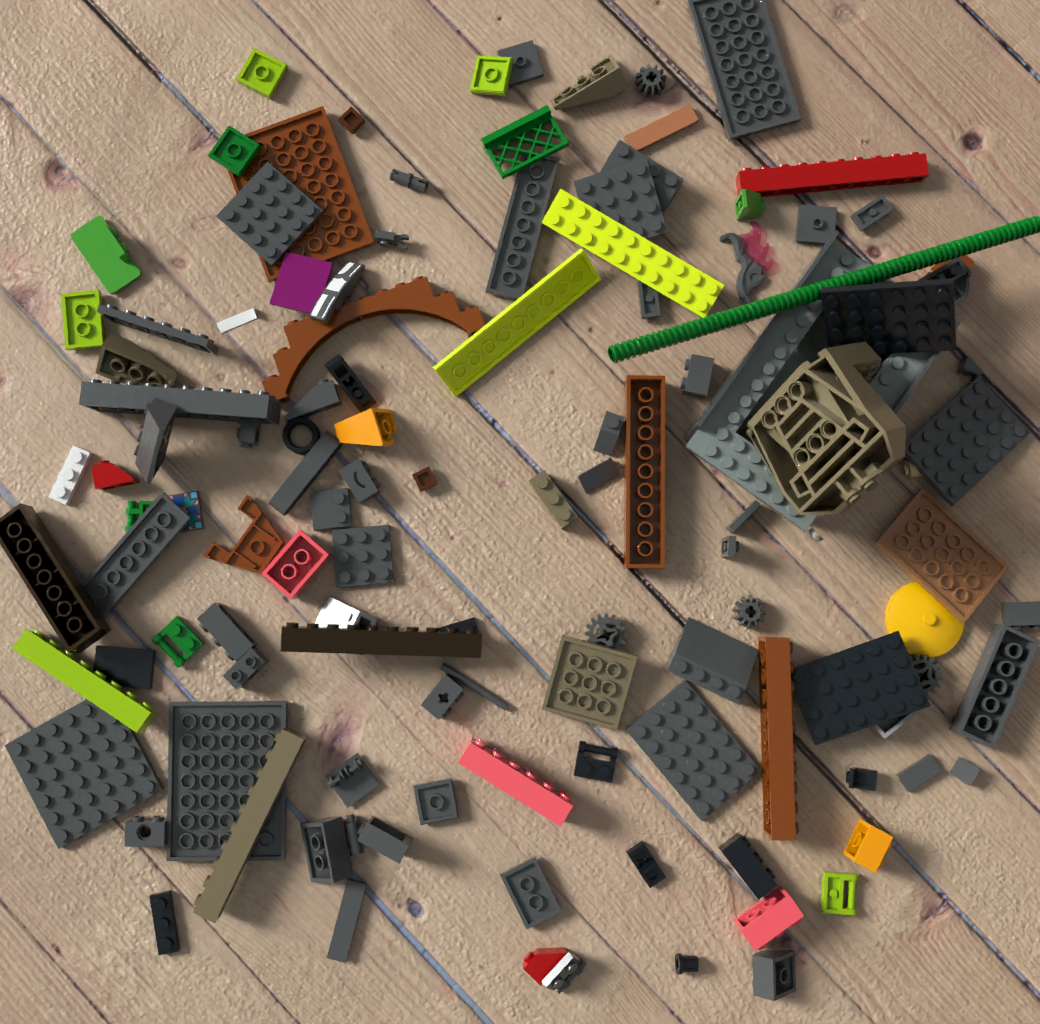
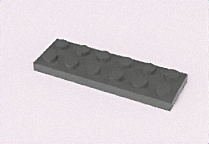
(161, 330)

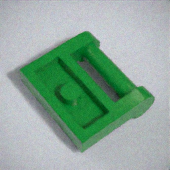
(182, 637)

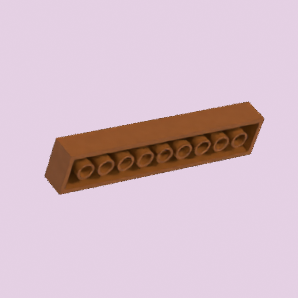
(644, 472)
(777, 738)

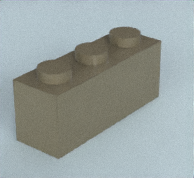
(553, 499)

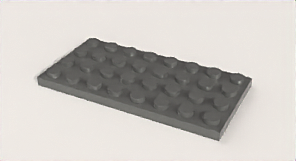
(744, 65)

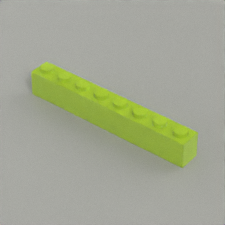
(85, 681)

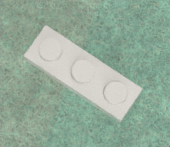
(70, 475)

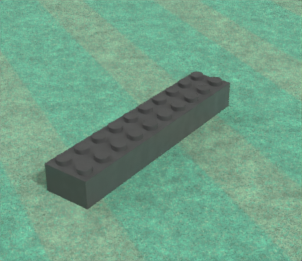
(191, 403)

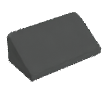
(598, 475)

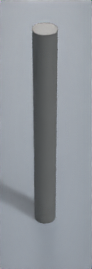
(474, 686)

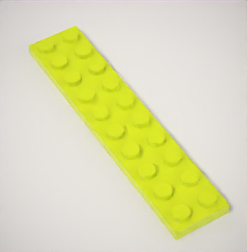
(632, 253)
(517, 322)

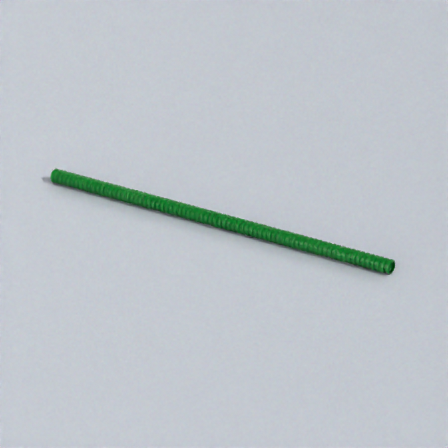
(812, 292)

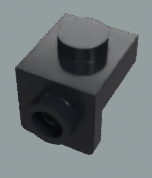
(862, 778)

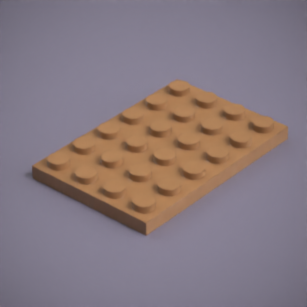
(941, 555)

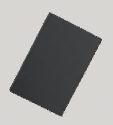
(126, 665)

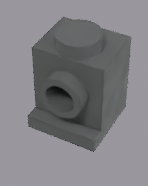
(248, 434)

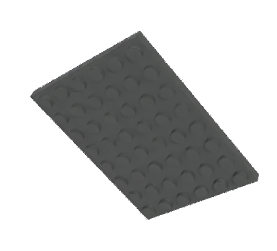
(211, 767)

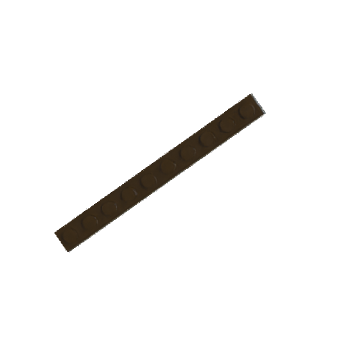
(380, 641)

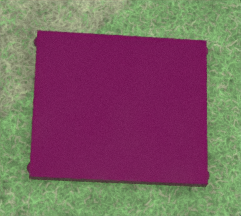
(300, 282)

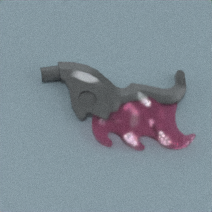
(752, 260)

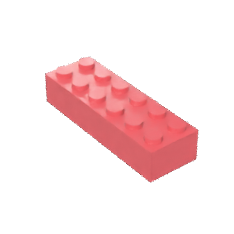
(516, 782)

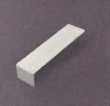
(236, 320)

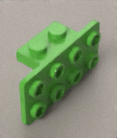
(106, 254)

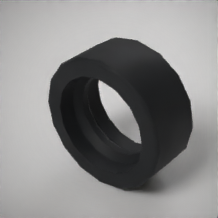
(288, 429)

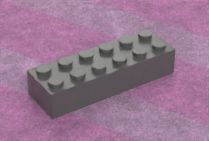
(994, 685)

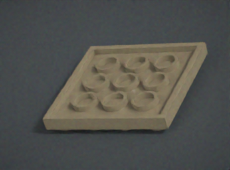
(589, 682)

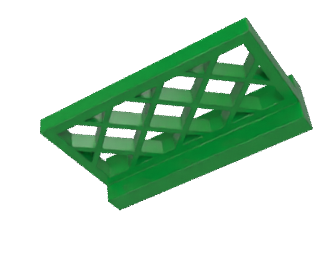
(517, 132)

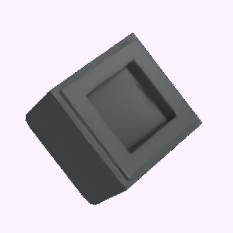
(969, 368)
(965, 771)

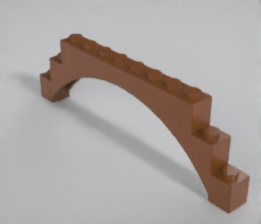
(408, 298)

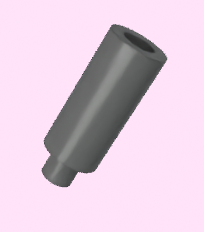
(352, 827)

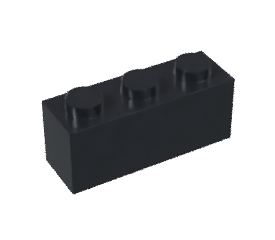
(748, 865)

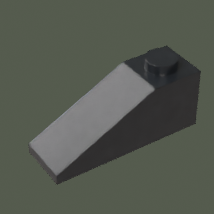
(350, 383)

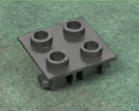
(352, 780)

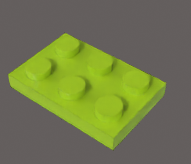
(81, 320)

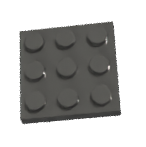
(363, 556)

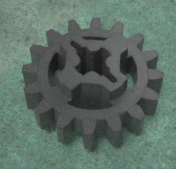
(602, 626)
(925, 667)

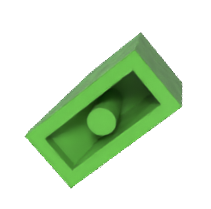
(749, 205)

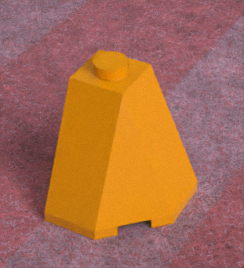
(367, 428)

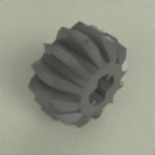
(643, 80)
(745, 619)

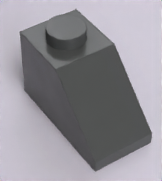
(609, 433)

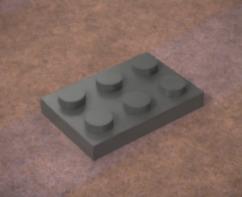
(531, 892)

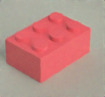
(296, 564)
(768, 918)

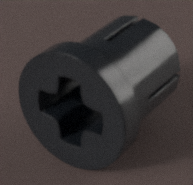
(686, 963)

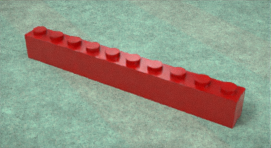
(834, 175)

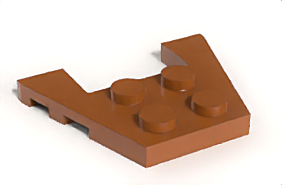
(255, 547)

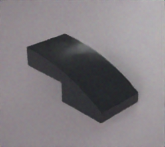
(646, 864)

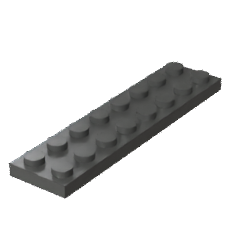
(522, 228)
(135, 553)

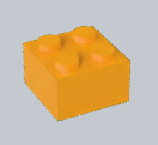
(868, 845)

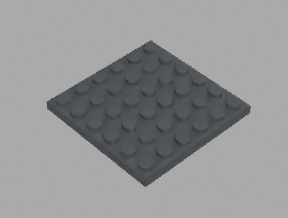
(82, 770)

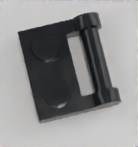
(595, 768)

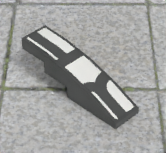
(336, 291)

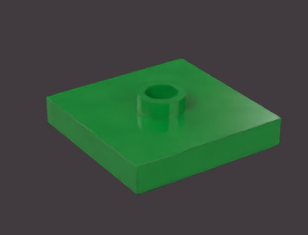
(234, 151)

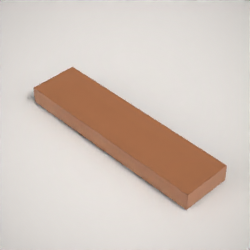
(662, 128)

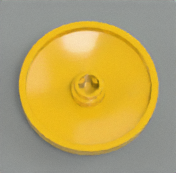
(921, 622)

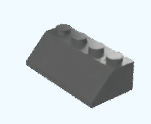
(154, 437)

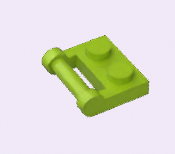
(833, 893)

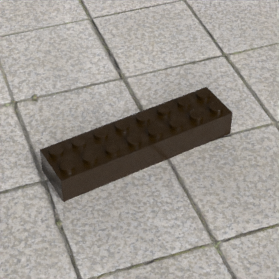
(51, 579)

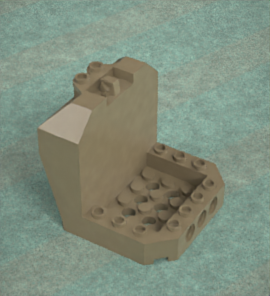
(828, 431)

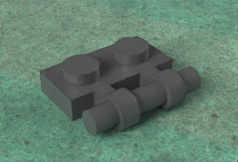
(564, 972)

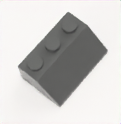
(326, 850)

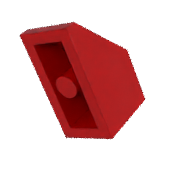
(110, 476)
(542, 961)

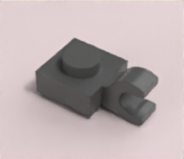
(387, 239)

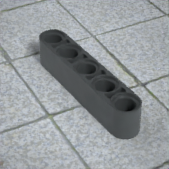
(305, 473)

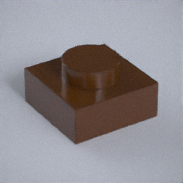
(351, 120)
(424, 479)

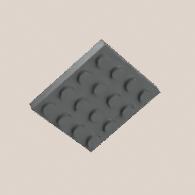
(625, 196)
(270, 214)

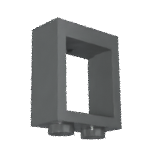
(384, 839)

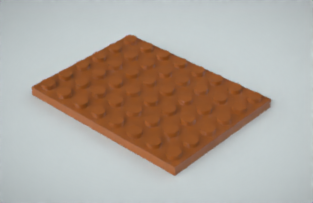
(310, 158)

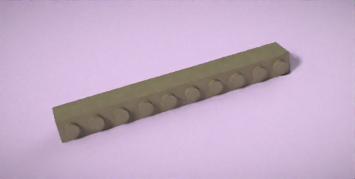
(249, 825)

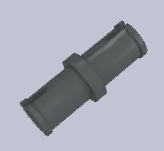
(409, 180)

